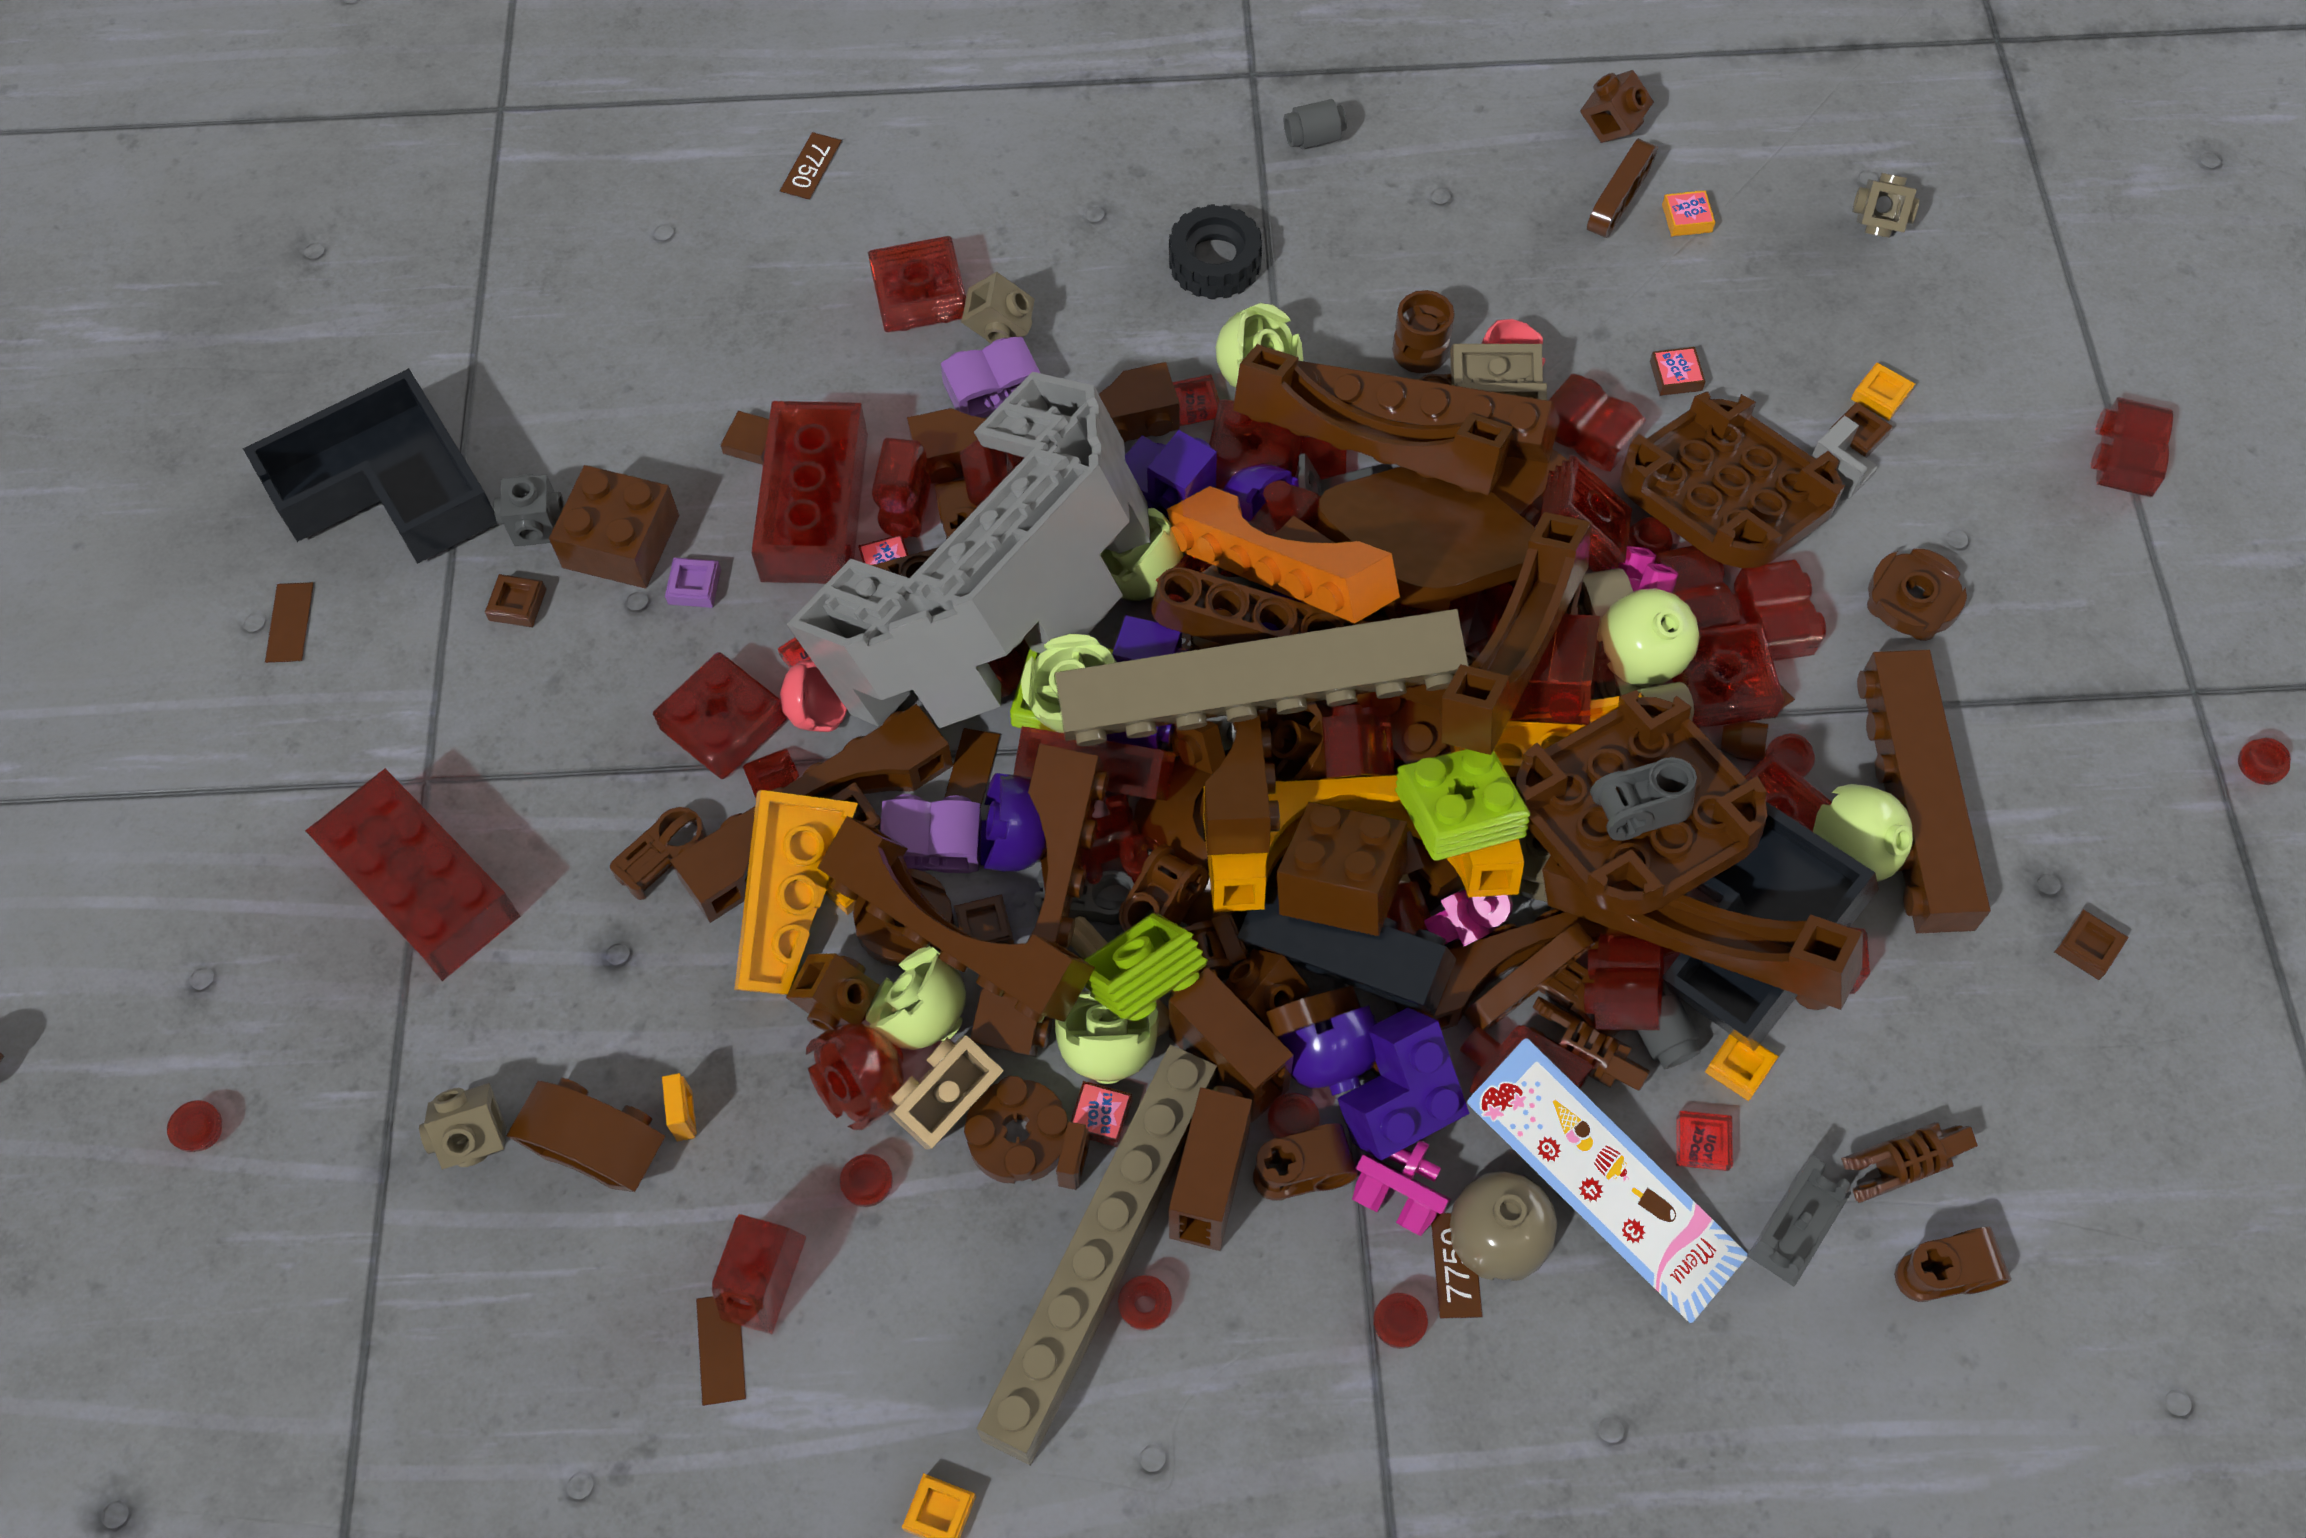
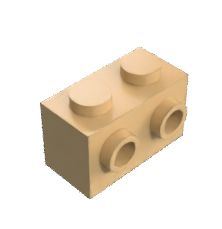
(945, 1092)

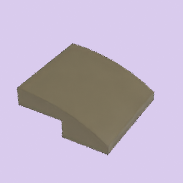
(1499, 368)

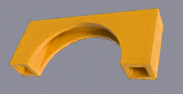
(1241, 879)

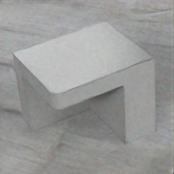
(1853, 467)

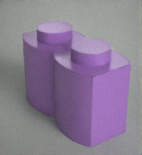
(986, 377)
(937, 834)

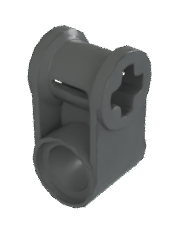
(1642, 797)

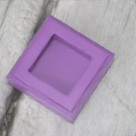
(693, 582)

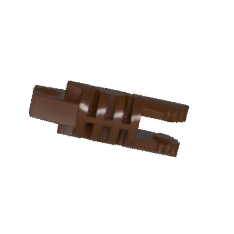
(1594, 1046)
(1909, 1157)

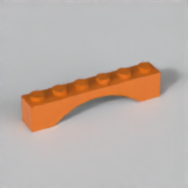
(1334, 577)

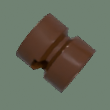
(1423, 331)

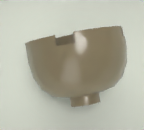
(1503, 1226)

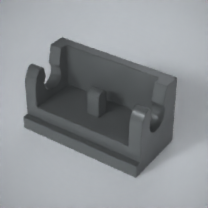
(1800, 1222)

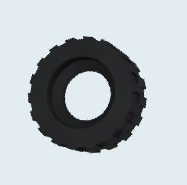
(1215, 224)

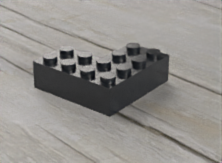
(372, 450)
(1779, 880)

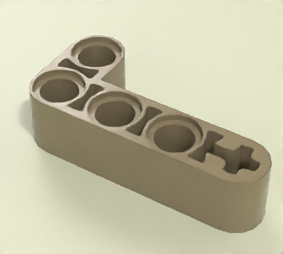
(1596, 596)

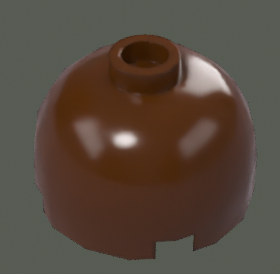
(1298, 743)

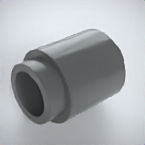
(1314, 124)
(1676, 1038)

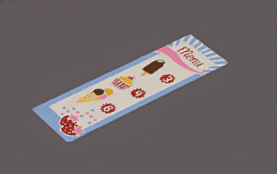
(1608, 1179)

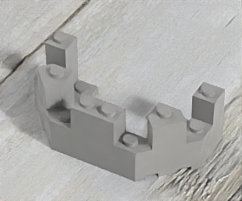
(1007, 574)

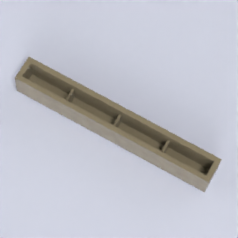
(1260, 676)
(1096, 1259)

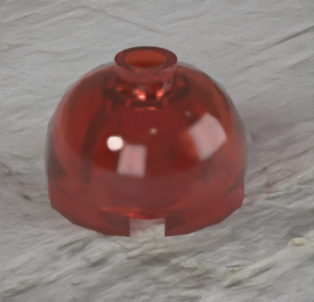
(856, 1072)

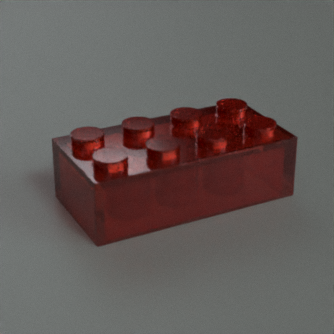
(809, 491)
(414, 874)

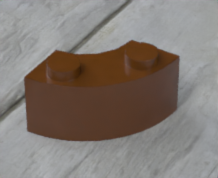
(587, 1134)

